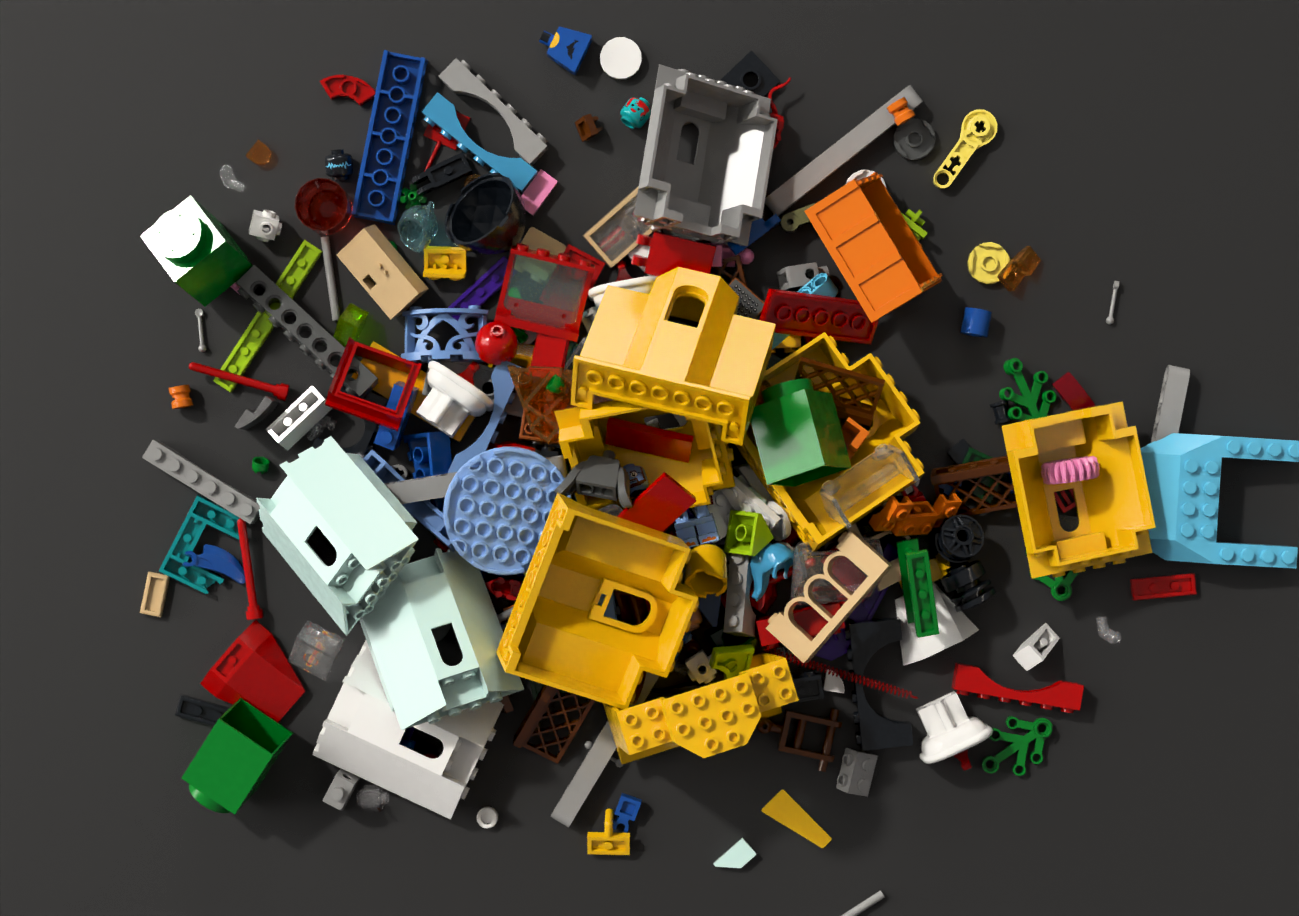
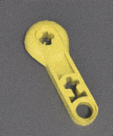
(968, 143)

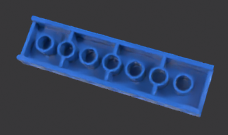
(389, 137)

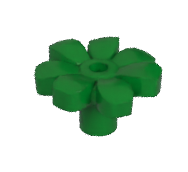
(415, 201)

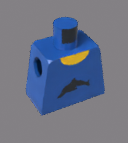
(567, 47)

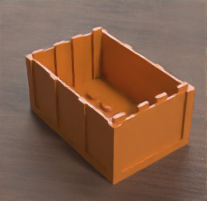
(873, 246)

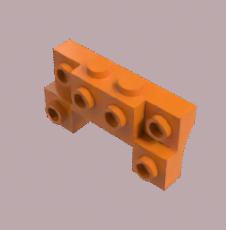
(914, 517)

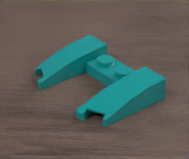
(201, 513)

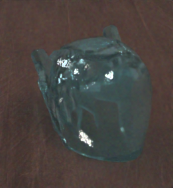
(418, 227)

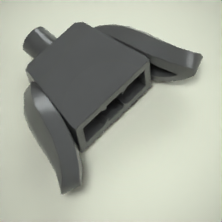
(599, 478)

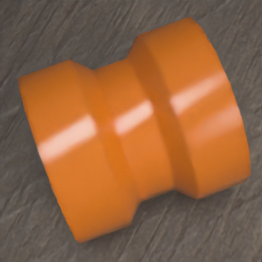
(901, 111)
(181, 396)

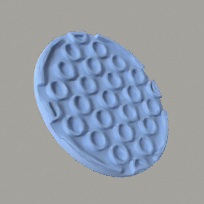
(500, 508)

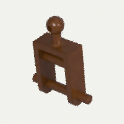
(796, 749)

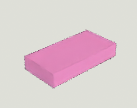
(538, 191)

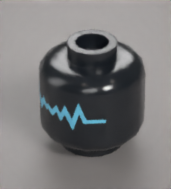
(338, 165)

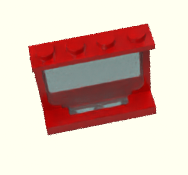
(544, 292)

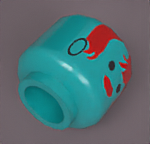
(635, 112)

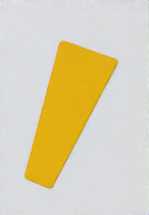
(791, 815)

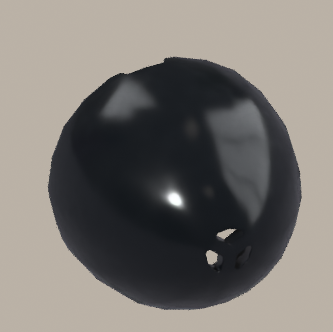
(487, 216)

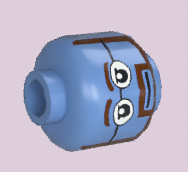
(638, 479)

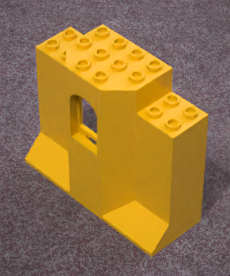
(674, 367)
(891, 424)
(561, 631)
(705, 718)

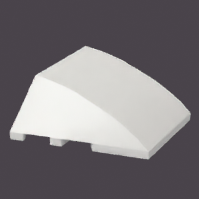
(952, 629)

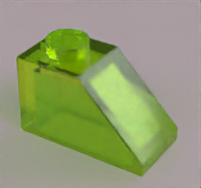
(350, 324)

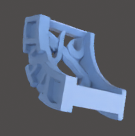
(418, 351)

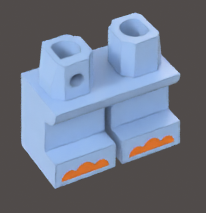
(705, 527)

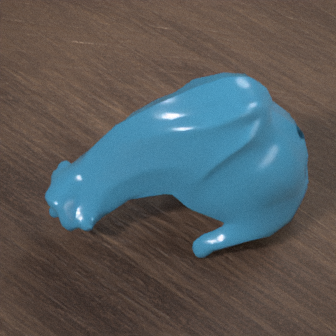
(767, 562)

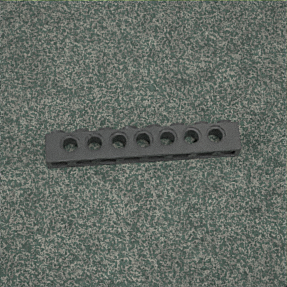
(256, 279)

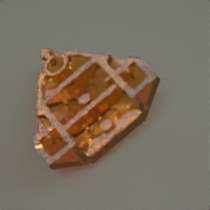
(538, 401)

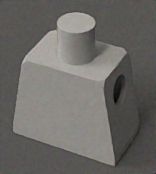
(794, 277)
(341, 789)

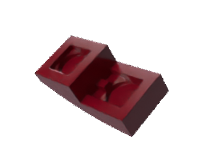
(1072, 392)

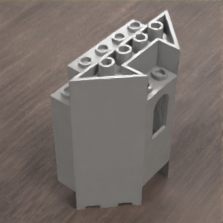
(731, 164)

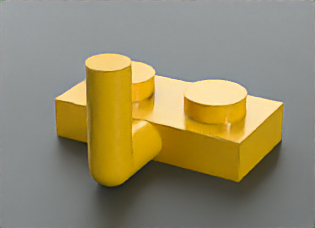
(608, 842)

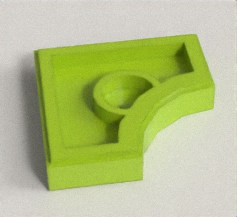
(732, 659)

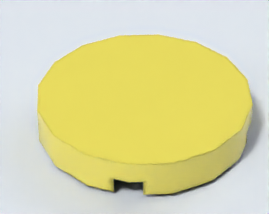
(987, 262)

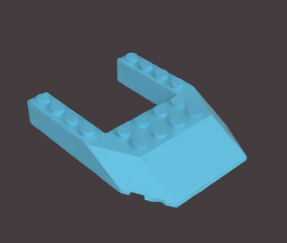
(1184, 498)

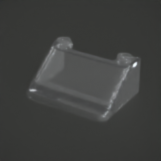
(810, 563)

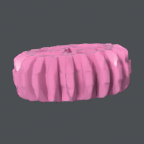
(1070, 470)

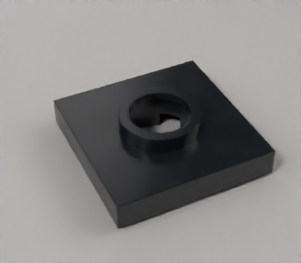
(752, 63)

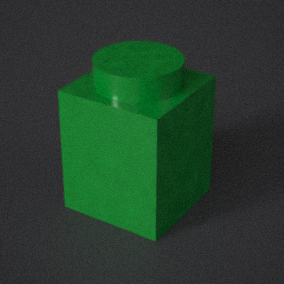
(196, 251)
(798, 434)
(235, 758)

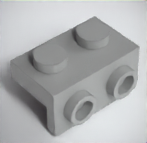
(856, 772)

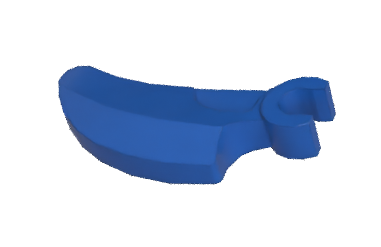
(217, 560)

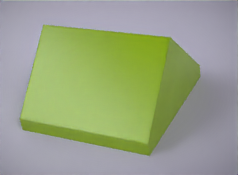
(746, 533)

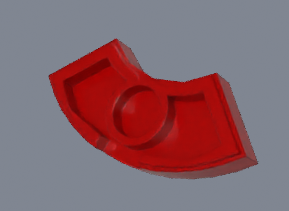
(349, 87)

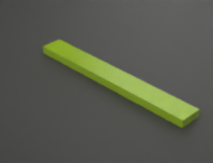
(260, 327)

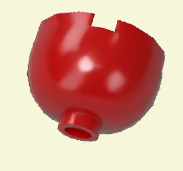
(496, 343)

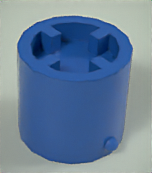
(976, 322)

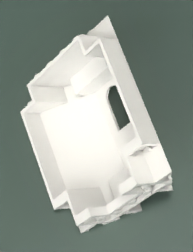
(366, 736)

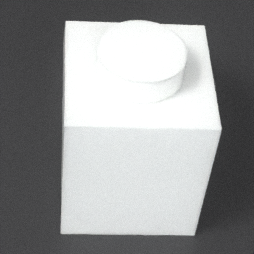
(1036, 647)

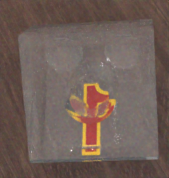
(316, 650)

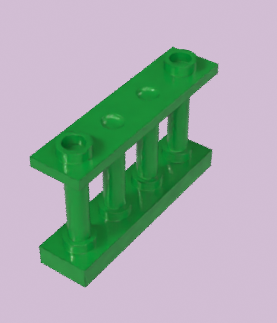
(917, 587)

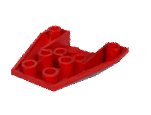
(257, 673)

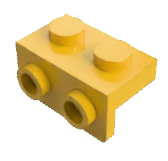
(445, 262)

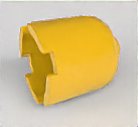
(706, 570)

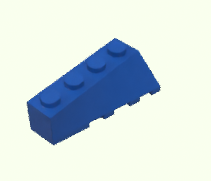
(430, 456)

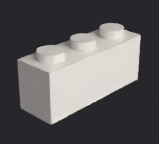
(299, 418)

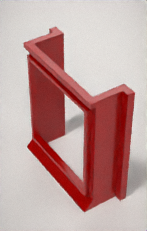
(363, 408)

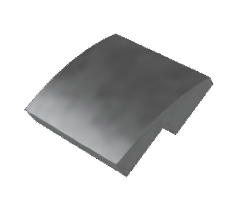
(251, 417)

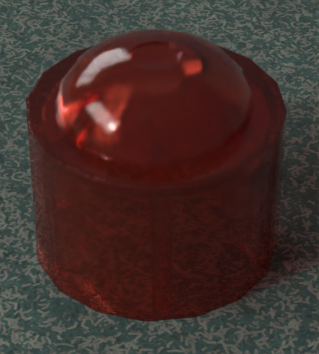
(323, 206)

